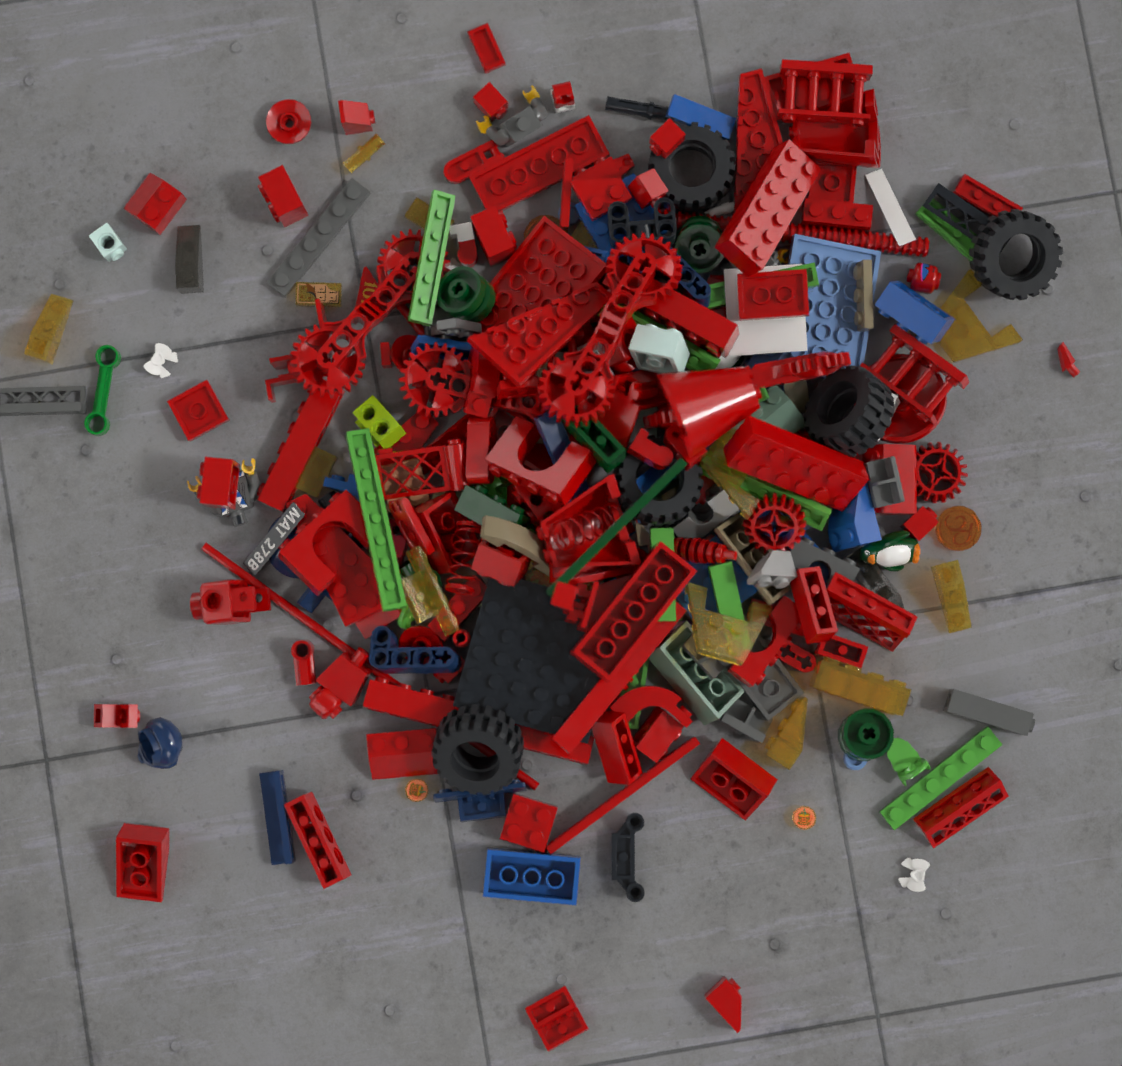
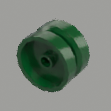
(695, 231)
(466, 294)
(879, 733)

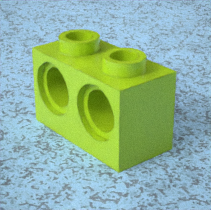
(381, 420)

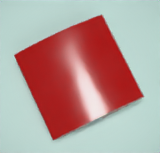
(556, 1018)

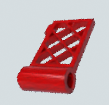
(452, 462)

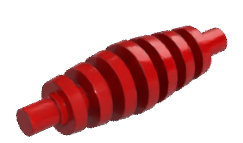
(702, 551)

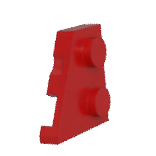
(599, 193)

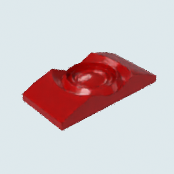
(777, 88)

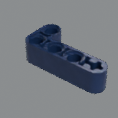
(695, 289)
(415, 656)

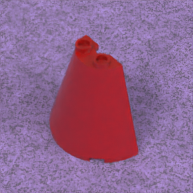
(840, 141)
(708, 402)
(617, 551)

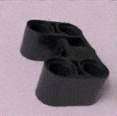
(648, 227)

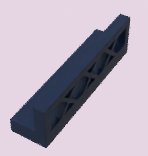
(277, 818)

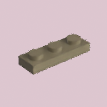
(863, 295)

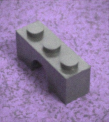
(700, 523)
(805, 554)

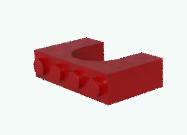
(554, 483)
(299, 552)

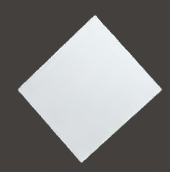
(766, 334)

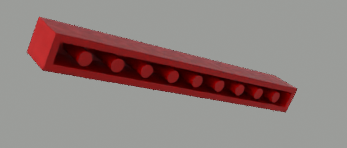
(430, 710)

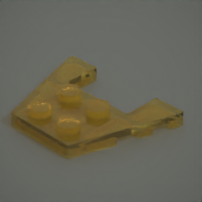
(967, 334)
(728, 478)
(723, 635)

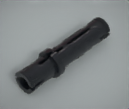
(632, 107)

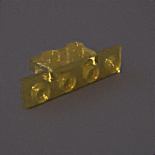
(425, 595)

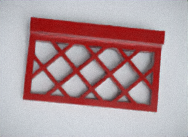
(875, 609)

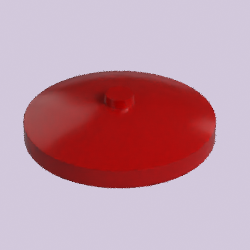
(905, 425)

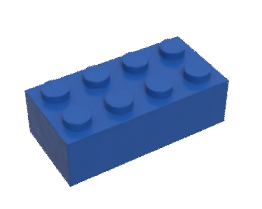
(531, 876)

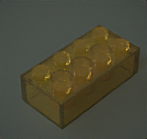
(860, 688)

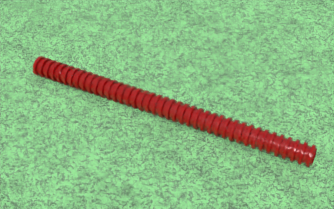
(855, 238)

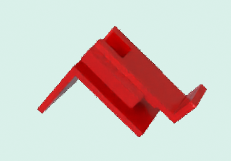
(284, 361)
(632, 393)
(591, 604)

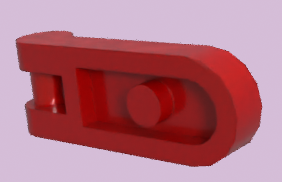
(463, 166)

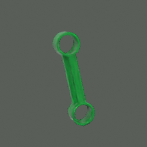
(102, 390)

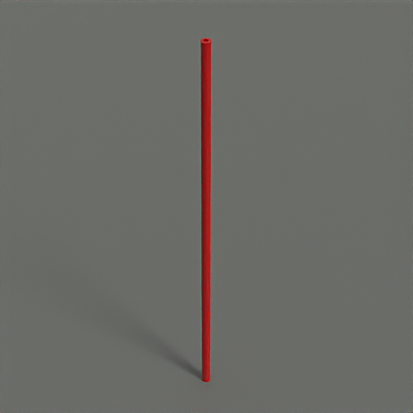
(331, 638)

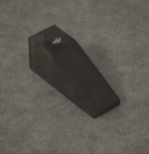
(189, 260)
(873, 579)

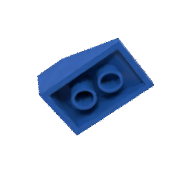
(854, 525)

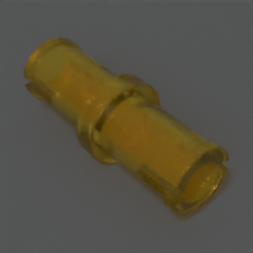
(363, 153)

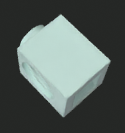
(104, 234)

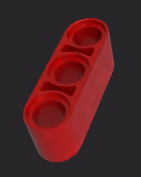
(480, 441)

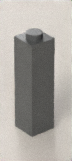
(989, 712)

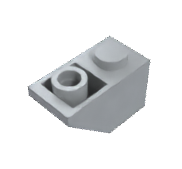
(773, 570)

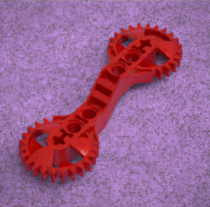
(367, 313)
(609, 330)
(770, 375)
(444, 397)

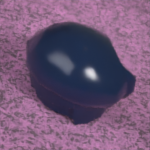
(159, 744)

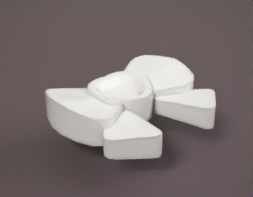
(161, 353)
(916, 881)

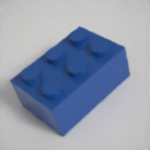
(914, 312)

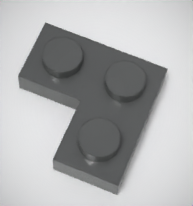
(455, 327)

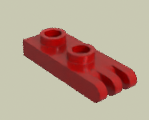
(410, 525)

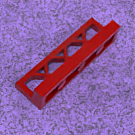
(591, 573)
(959, 804)

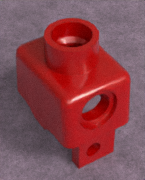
(622, 360)
(228, 602)

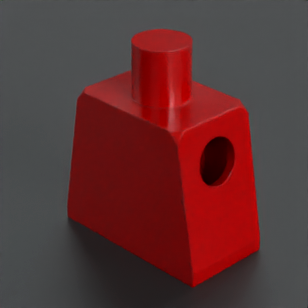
(347, 676)

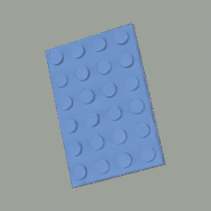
(832, 304)

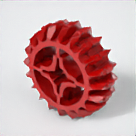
(946, 476)
(795, 523)

